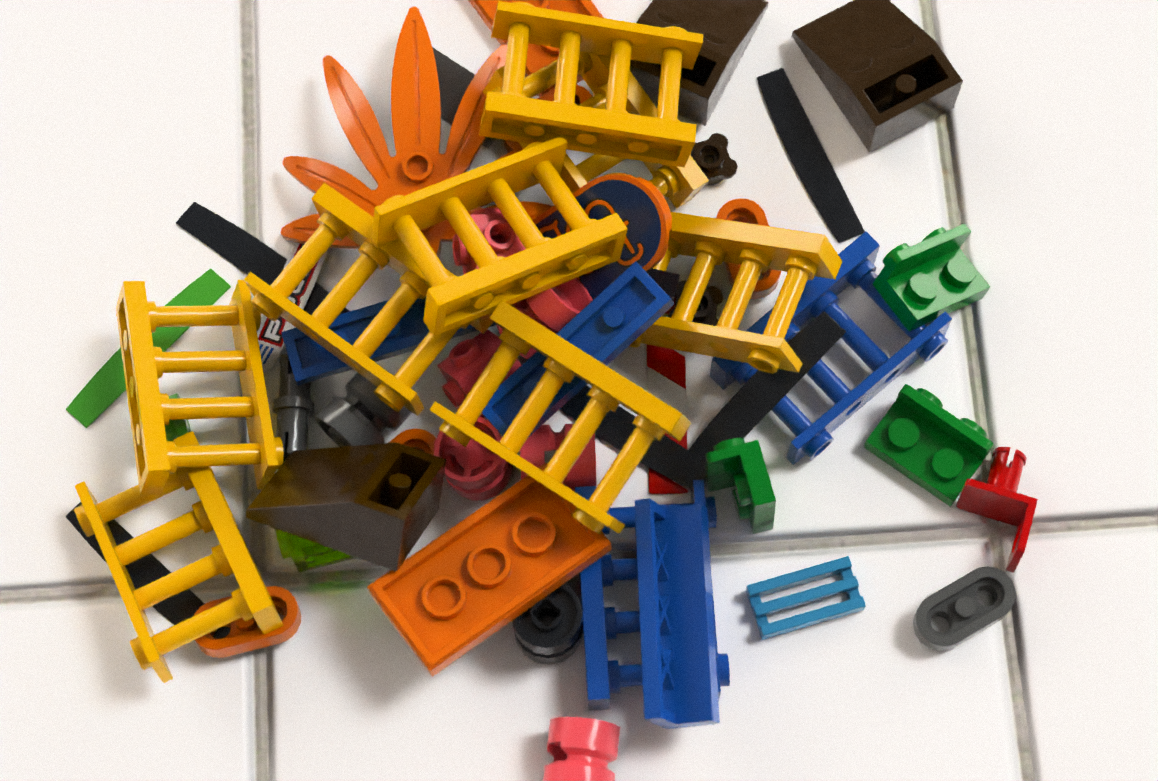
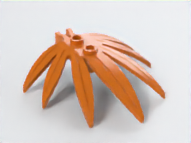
(415, 133)

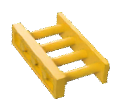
(588, 129)
(672, 181)
(339, 219)
(757, 250)
(511, 279)
(562, 365)
(152, 411)
(228, 557)

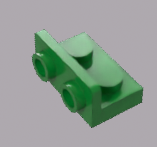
(930, 278)
(929, 443)
(744, 468)

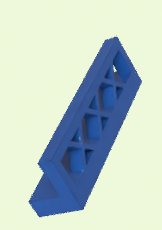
(599, 330)
(314, 362)
(676, 615)

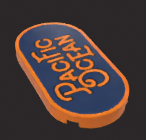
(638, 206)

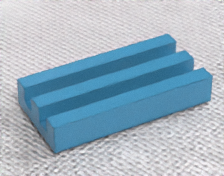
(848, 584)

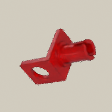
(1000, 500)

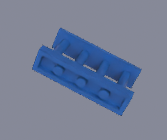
(820, 296)
(604, 623)

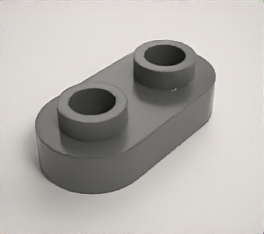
(962, 610)

